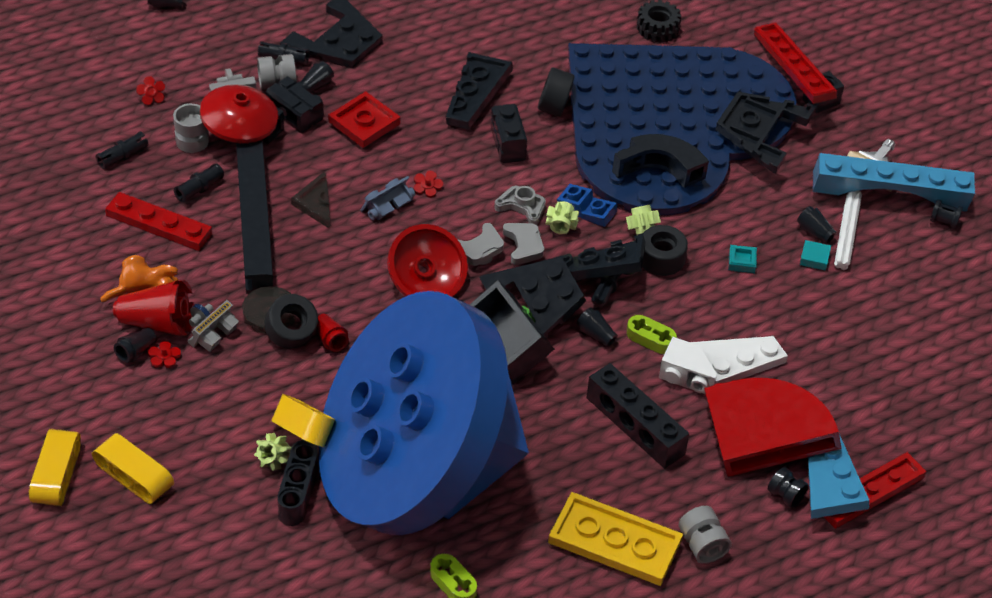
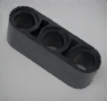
(297, 483)

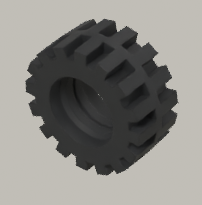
(649, 18)

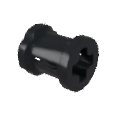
(946, 214)

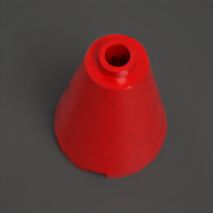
(160, 307)

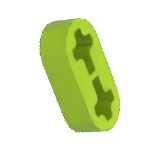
(650, 333)
(457, 576)

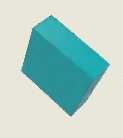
(815, 255)
(742, 259)

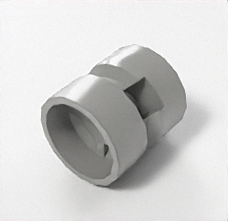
(273, 71)
(190, 132)
(705, 534)

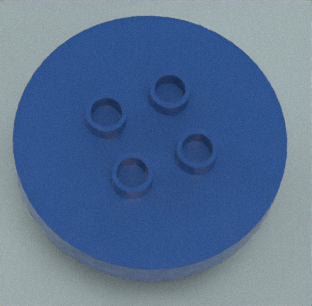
(419, 416)

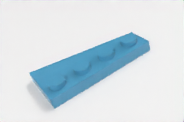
(835, 484)

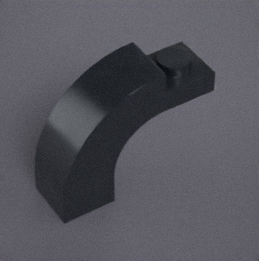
(662, 152)

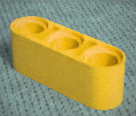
(303, 420)
(55, 467)
(133, 468)

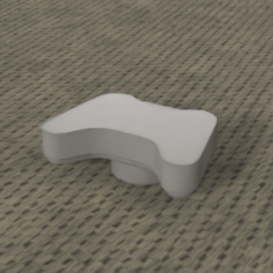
(522, 200)
(527, 241)
(484, 247)

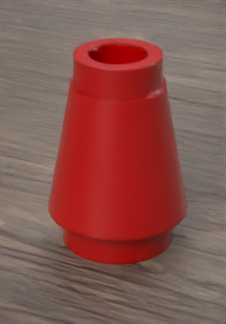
(332, 333)

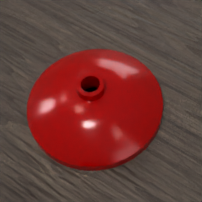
(238, 113)
(436, 251)

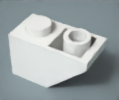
(687, 366)

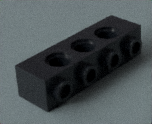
(637, 415)

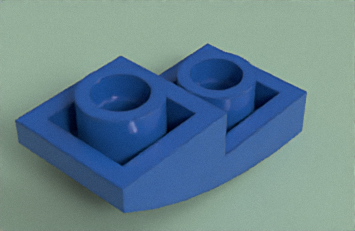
(590, 208)

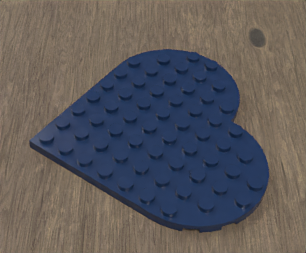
(665, 92)

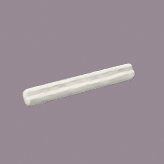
(848, 230)

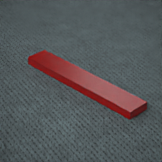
(795, 63)

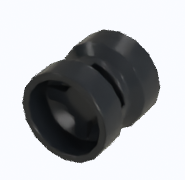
(788, 487)

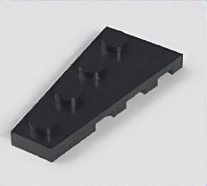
(478, 85)
(603, 263)

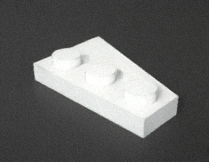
(742, 357)

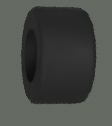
(556, 91)
(668, 239)
(302, 309)

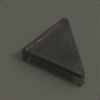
(314, 200)

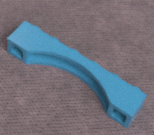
(846, 174)

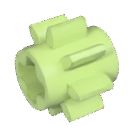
(562, 217)
(642, 219)
(273, 451)

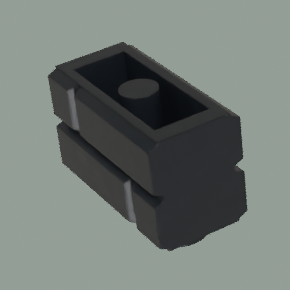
(298, 104)
(508, 133)

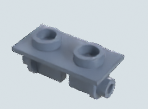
(379, 202)

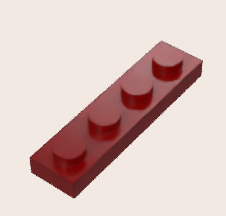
(159, 221)
(884, 484)

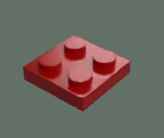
(364, 119)

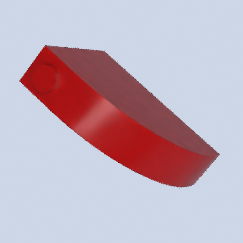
(768, 423)

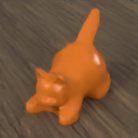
(138, 276)

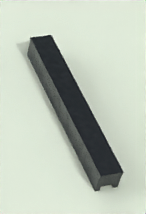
(254, 216)

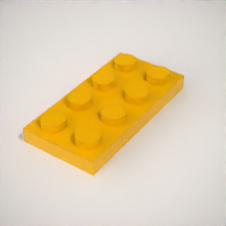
(615, 538)

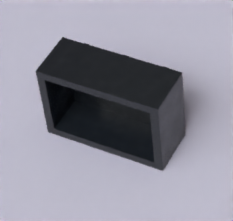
(521, 337)

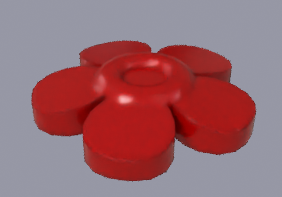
(151, 91)
(427, 184)
(164, 354)

